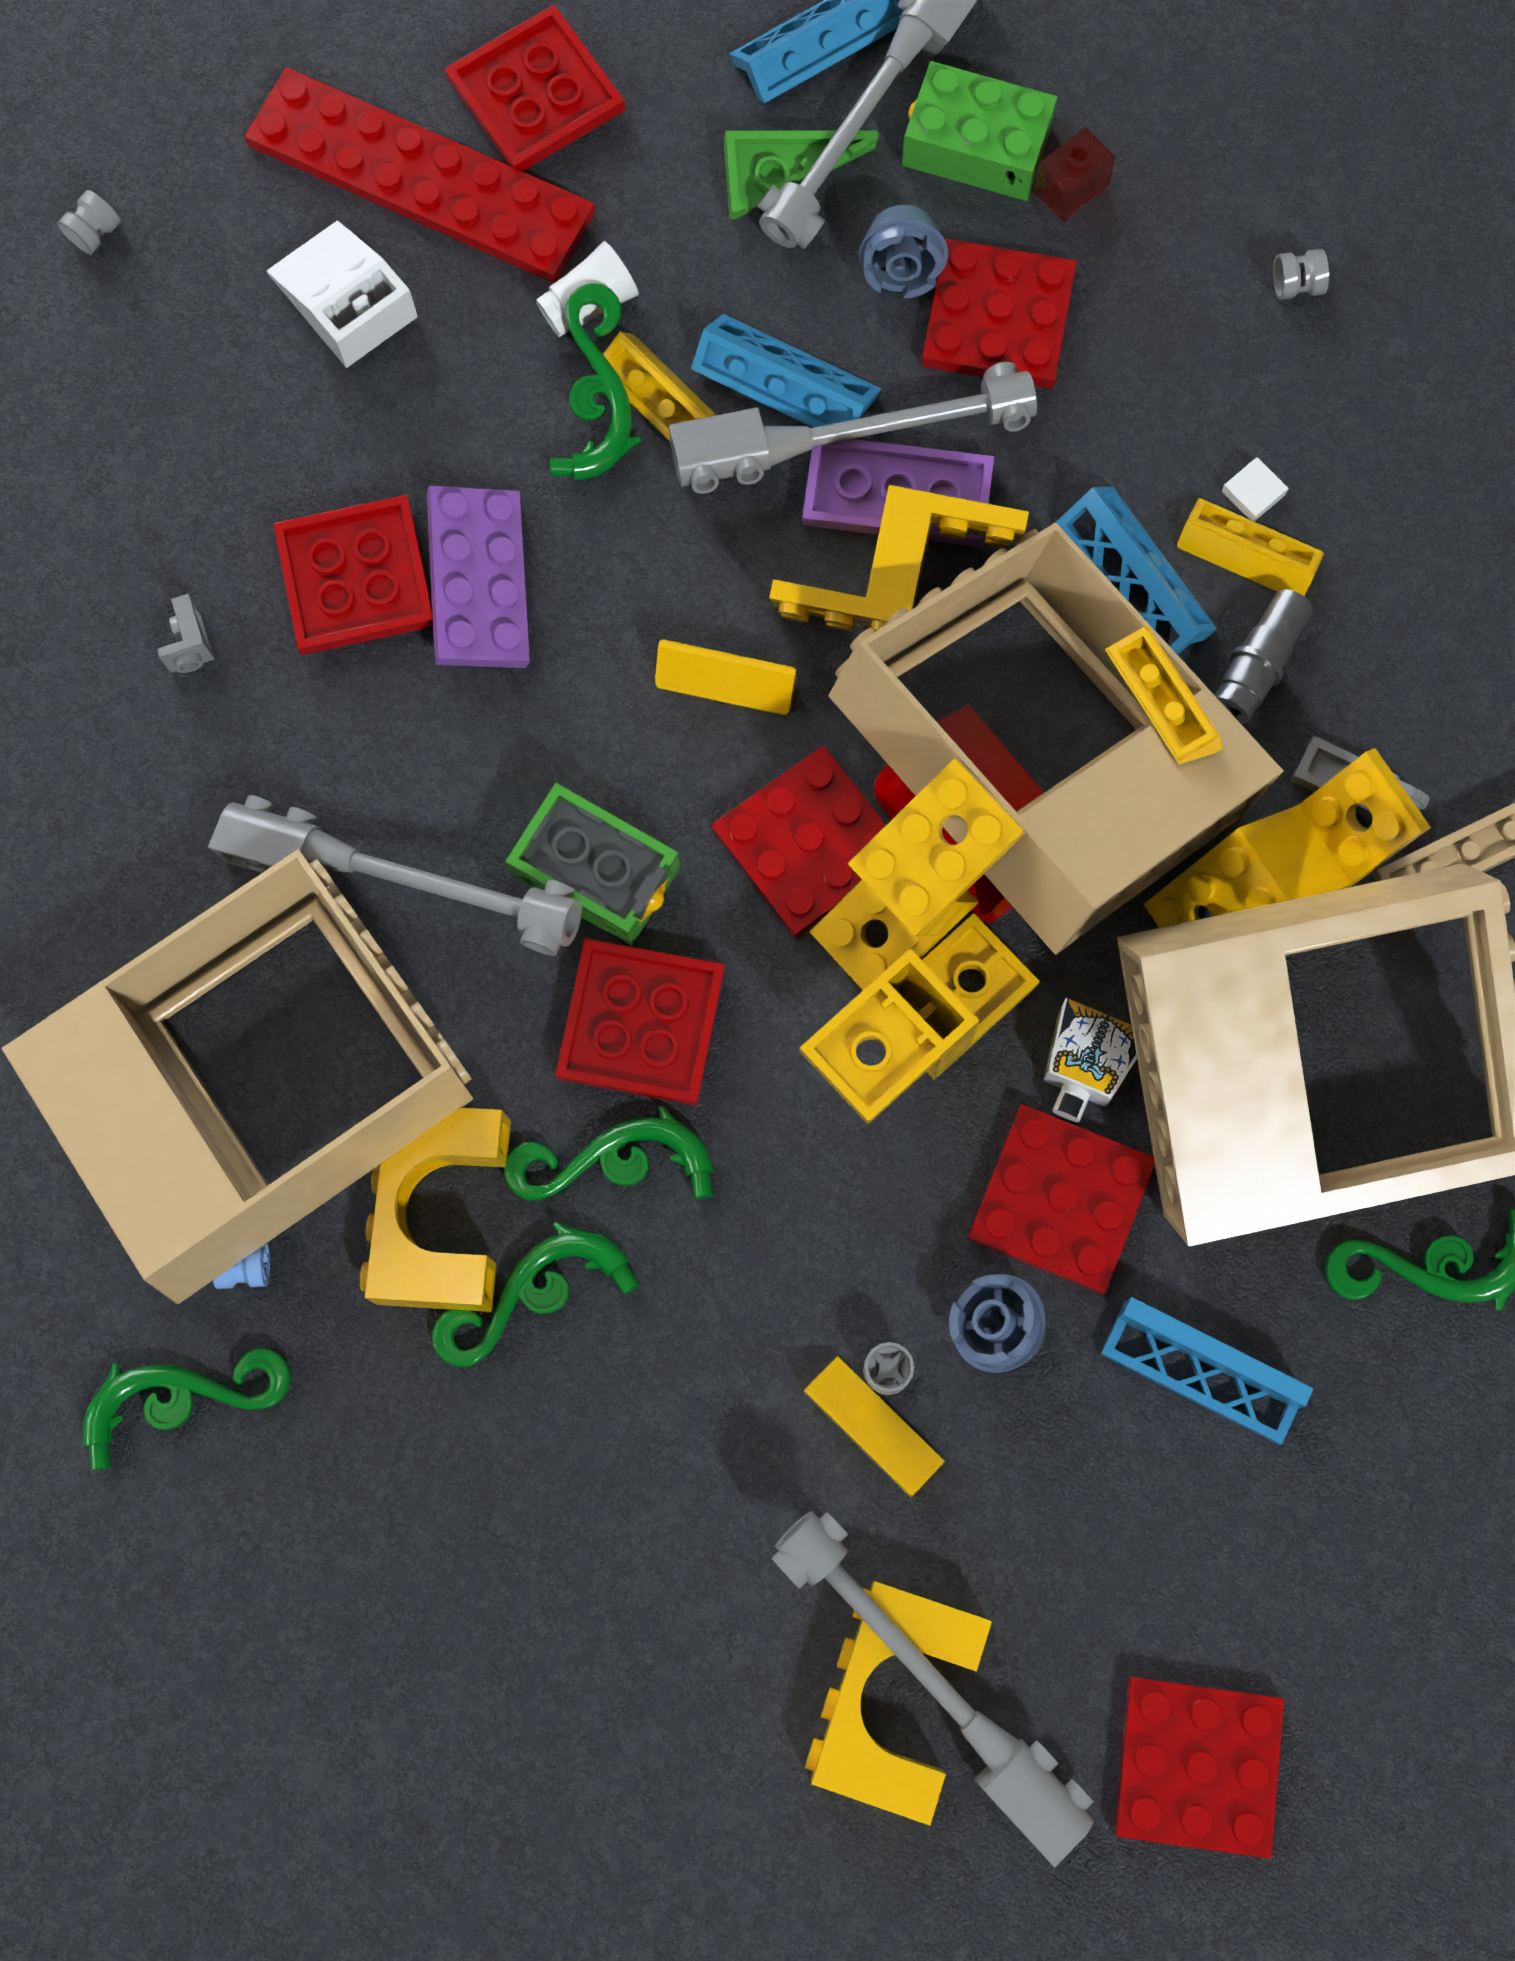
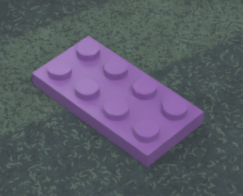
(853, 476)
(477, 577)

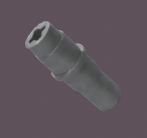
(1260, 659)

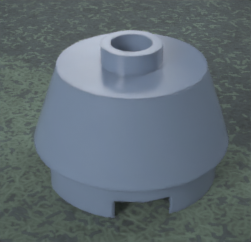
(903, 251)
(998, 1323)

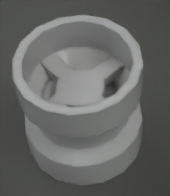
(90, 220)
(1301, 274)
(888, 1361)

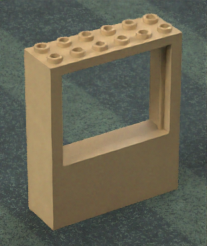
(1113, 820)
(1228, 1068)
(150, 1130)

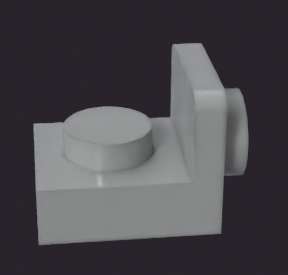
(191, 636)

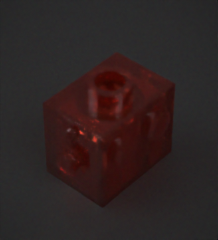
(1074, 174)

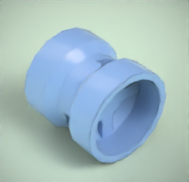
(251, 1270)

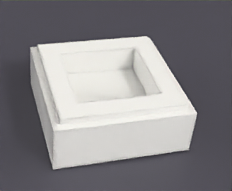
(1254, 489)

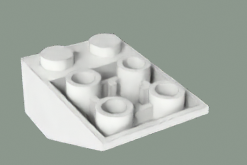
(345, 292)

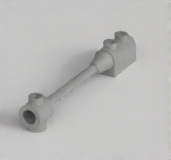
(924, 25)
(744, 448)
(259, 839)
(1014, 1774)

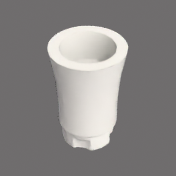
(600, 267)

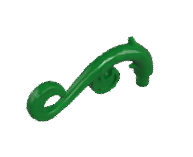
(617, 442)
(666, 1129)
(569, 1242)
(1432, 1277)
(118, 1387)

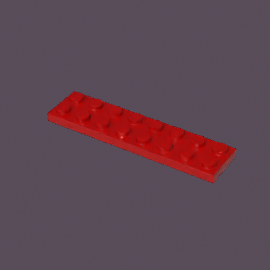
(420, 175)

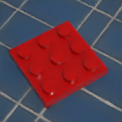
(535, 89)
(999, 309)
(354, 574)
(799, 839)
(640, 1022)
(1062, 1199)
(1199, 1767)

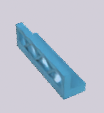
(813, 43)
(780, 375)
(1144, 559)
(1214, 1354)

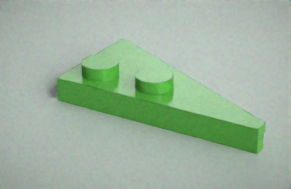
(775, 157)

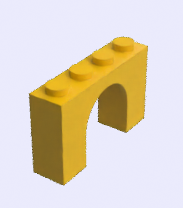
(397, 1267)
(848, 1756)

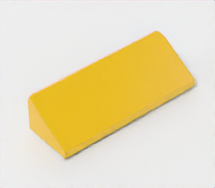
(652, 385)
(1249, 548)
(725, 677)
(1164, 696)
(874, 1426)

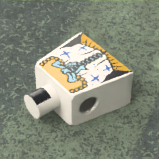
(1087, 1058)

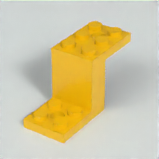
(900, 557)
(1299, 849)
(916, 877)
(918, 1017)

